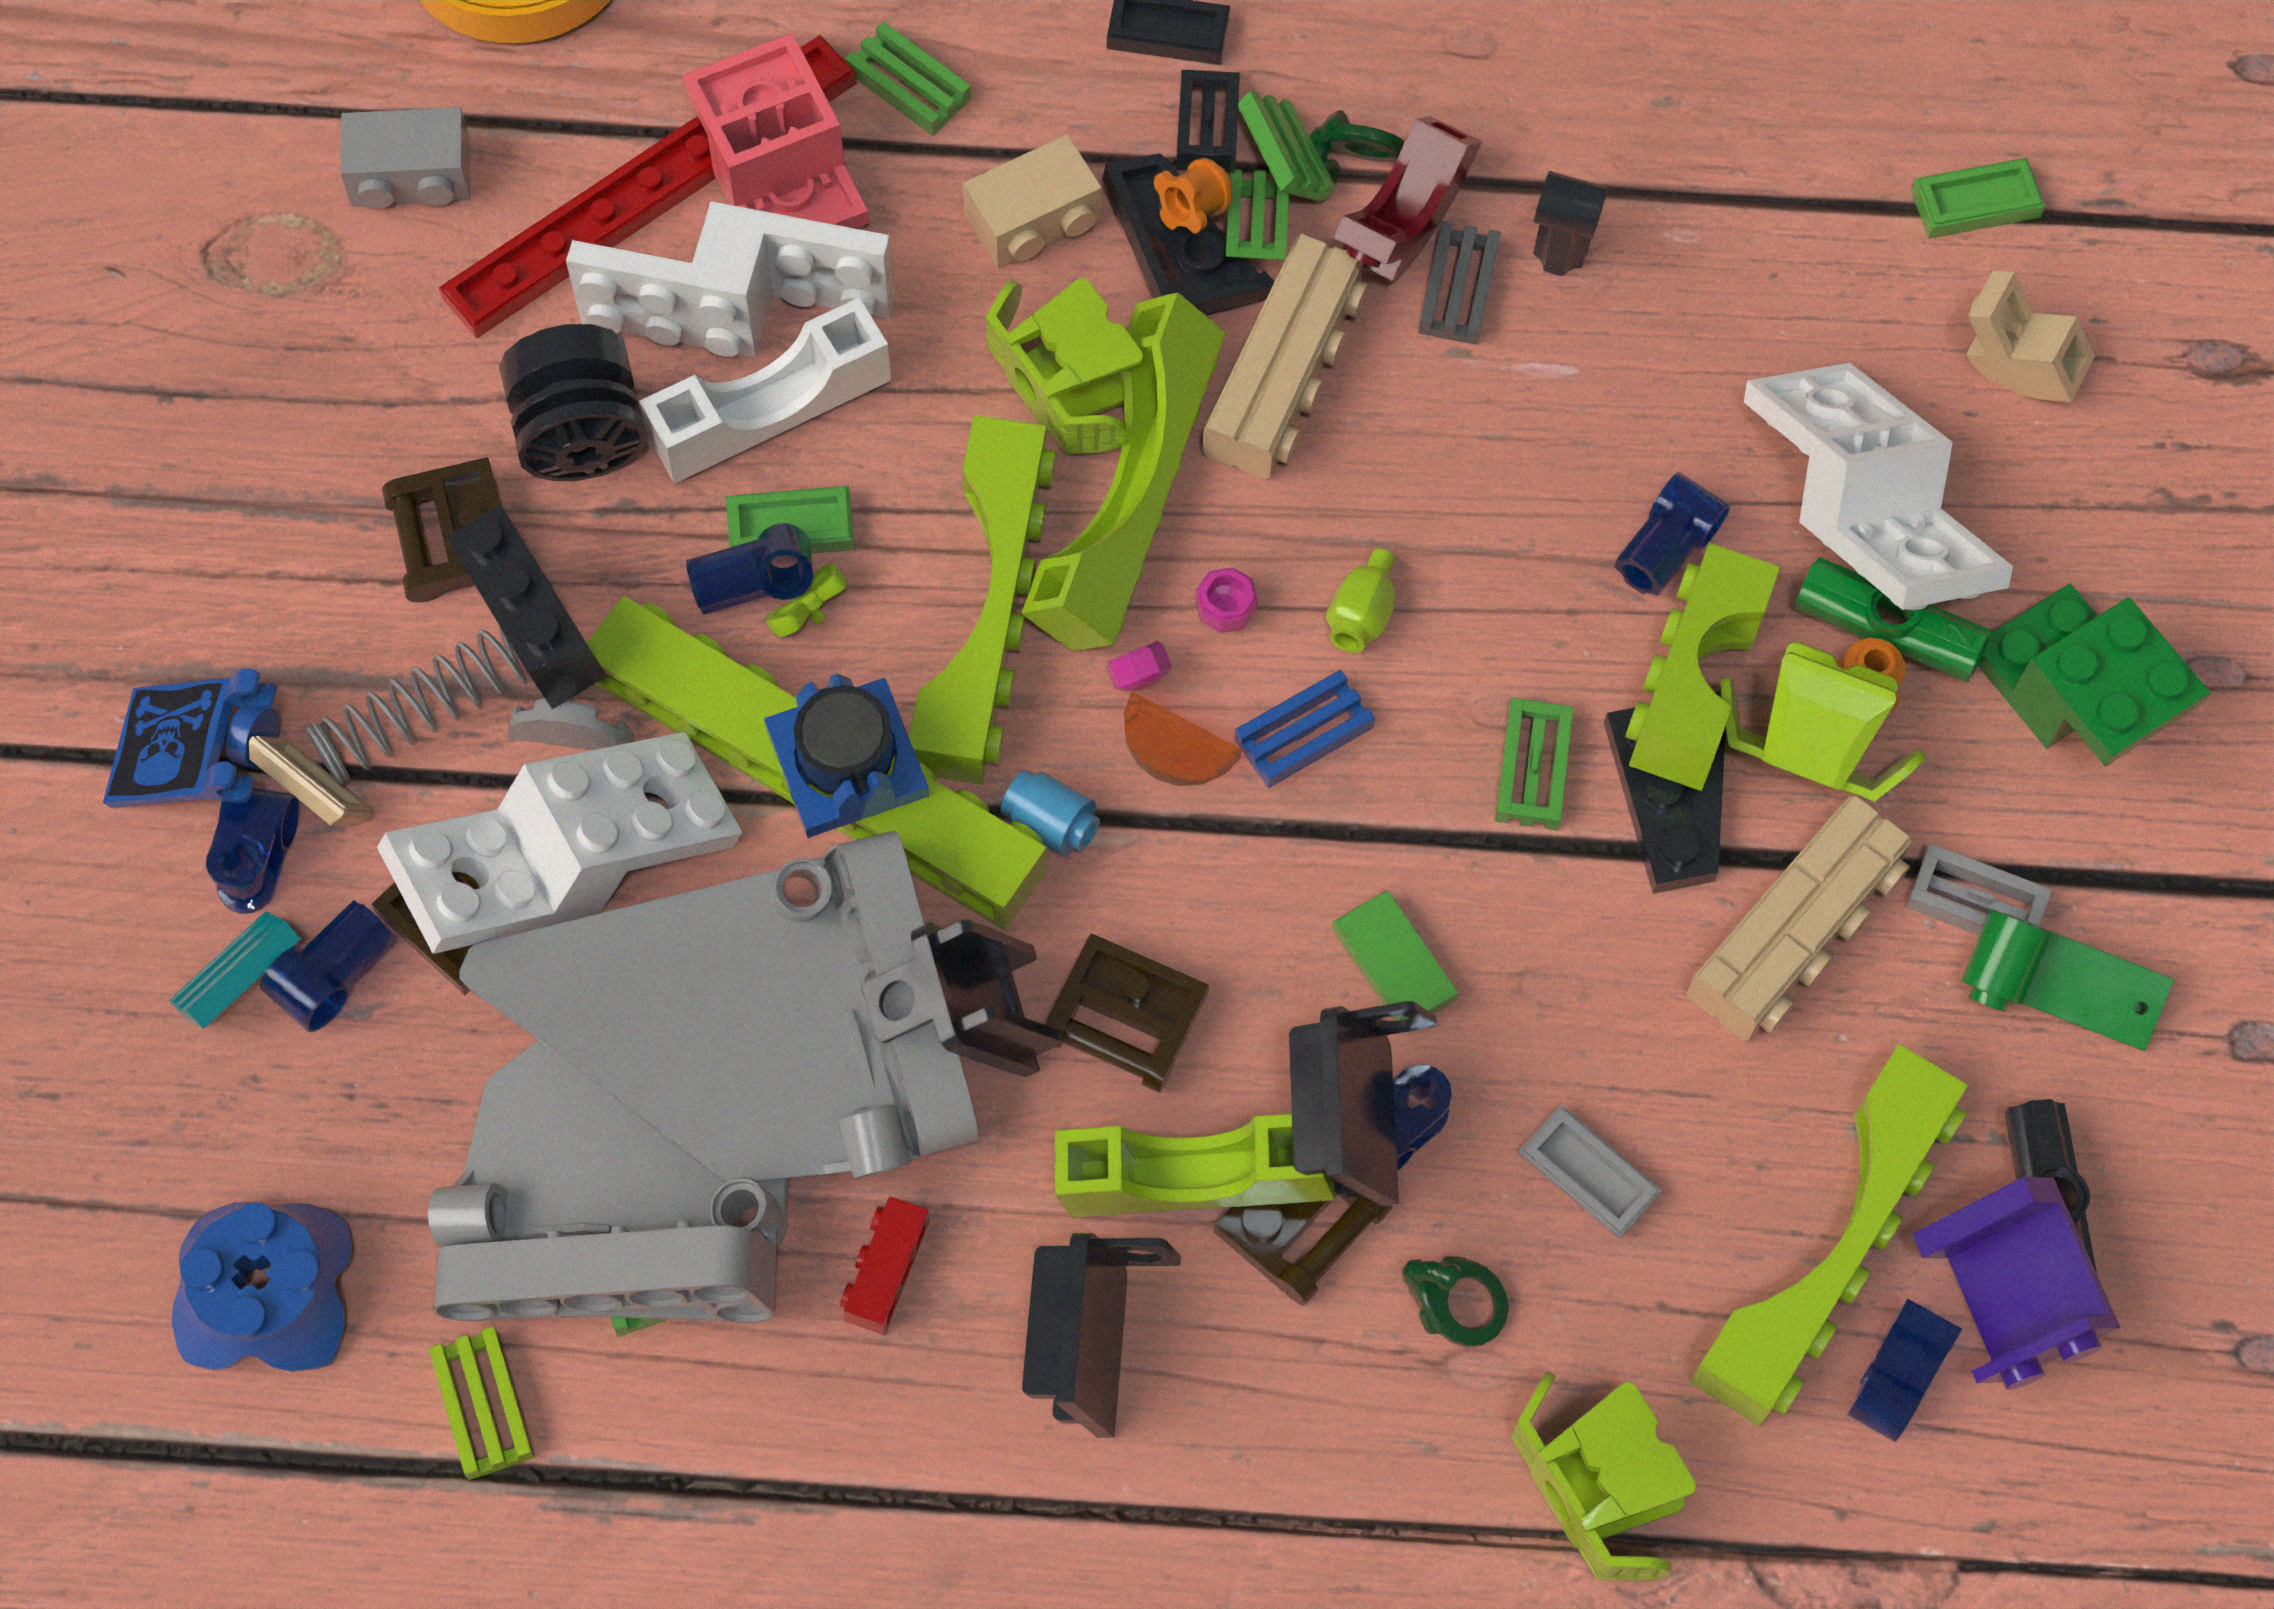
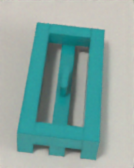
(234, 969)

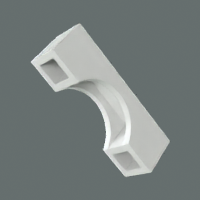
(826, 366)

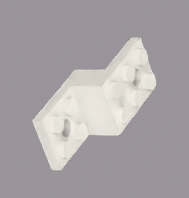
(734, 275)
(1877, 486)
(558, 841)

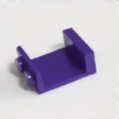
(2023, 1279)

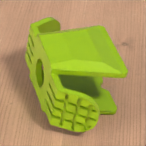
(1072, 369)
(1823, 722)
(1606, 1477)

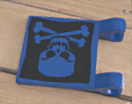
(176, 739)

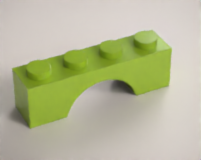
(1686, 717)
(1134, 1172)

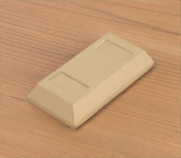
(308, 781)

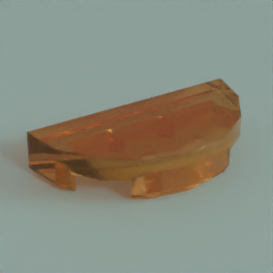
(1174, 747)

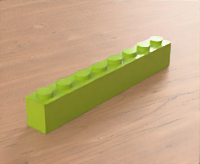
(722, 709)

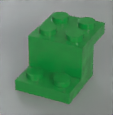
(2090, 674)

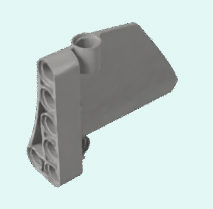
(748, 1018)
(595, 1213)

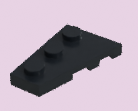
(1178, 258)
(1672, 822)

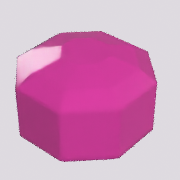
(1226, 600)
(1139, 667)

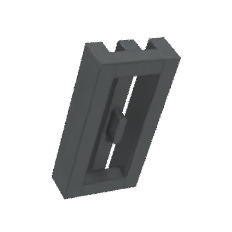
(1468, 241)

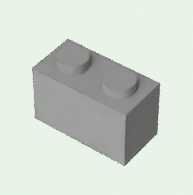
(405, 157)

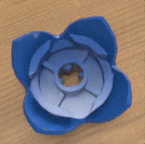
(291, 1320)

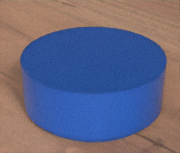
(243, 726)

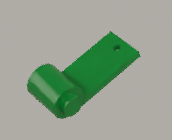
(2064, 979)

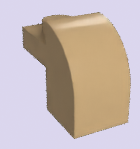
(2024, 349)

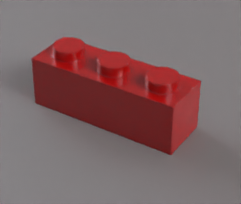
(885, 1265)

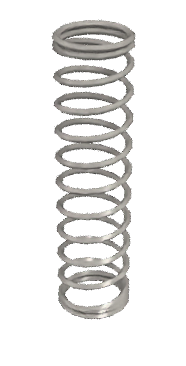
(321, 736)

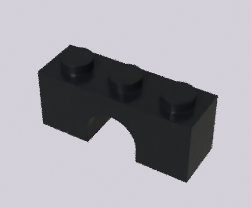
(526, 607)

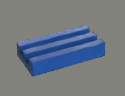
(1347, 701)

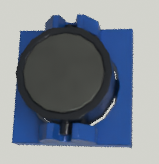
(845, 750)

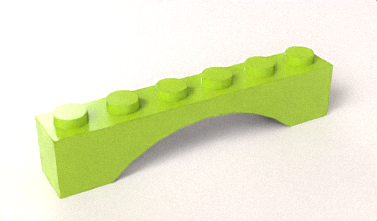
(1088, 584)
(959, 707)
(1764, 1342)

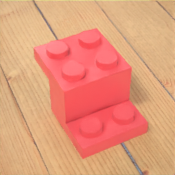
(775, 135)

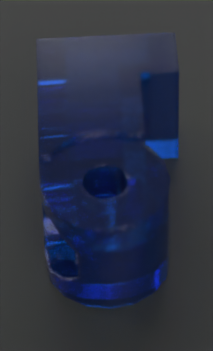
(1902, 1369)

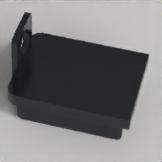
(969, 992)
(1347, 1097)
(1080, 1324)

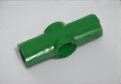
(1926, 636)

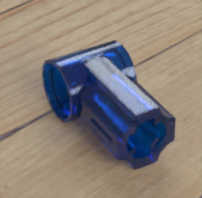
(1678, 522)
(746, 573)
(316, 979)

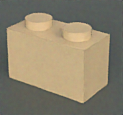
(1033, 201)

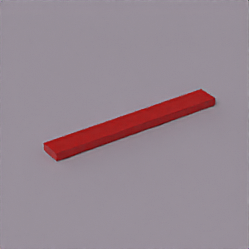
(605, 213)

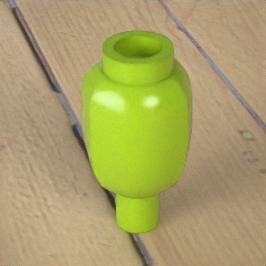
(1362, 604)

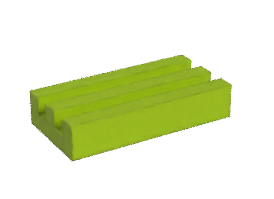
(464, 1350)

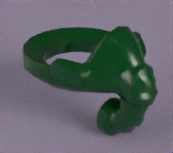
(1353, 140)
(1430, 1287)

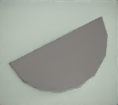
(567, 725)

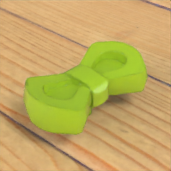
(790, 617)

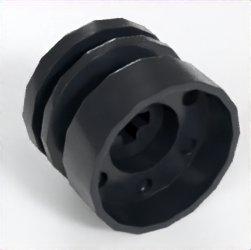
(572, 402)

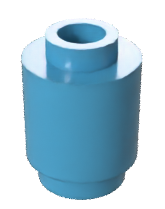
(1052, 810)

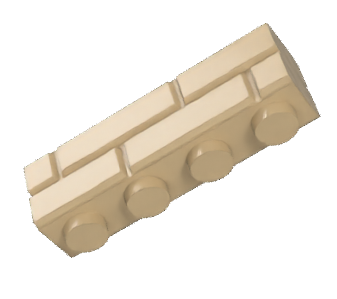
(1284, 357)
(1800, 918)

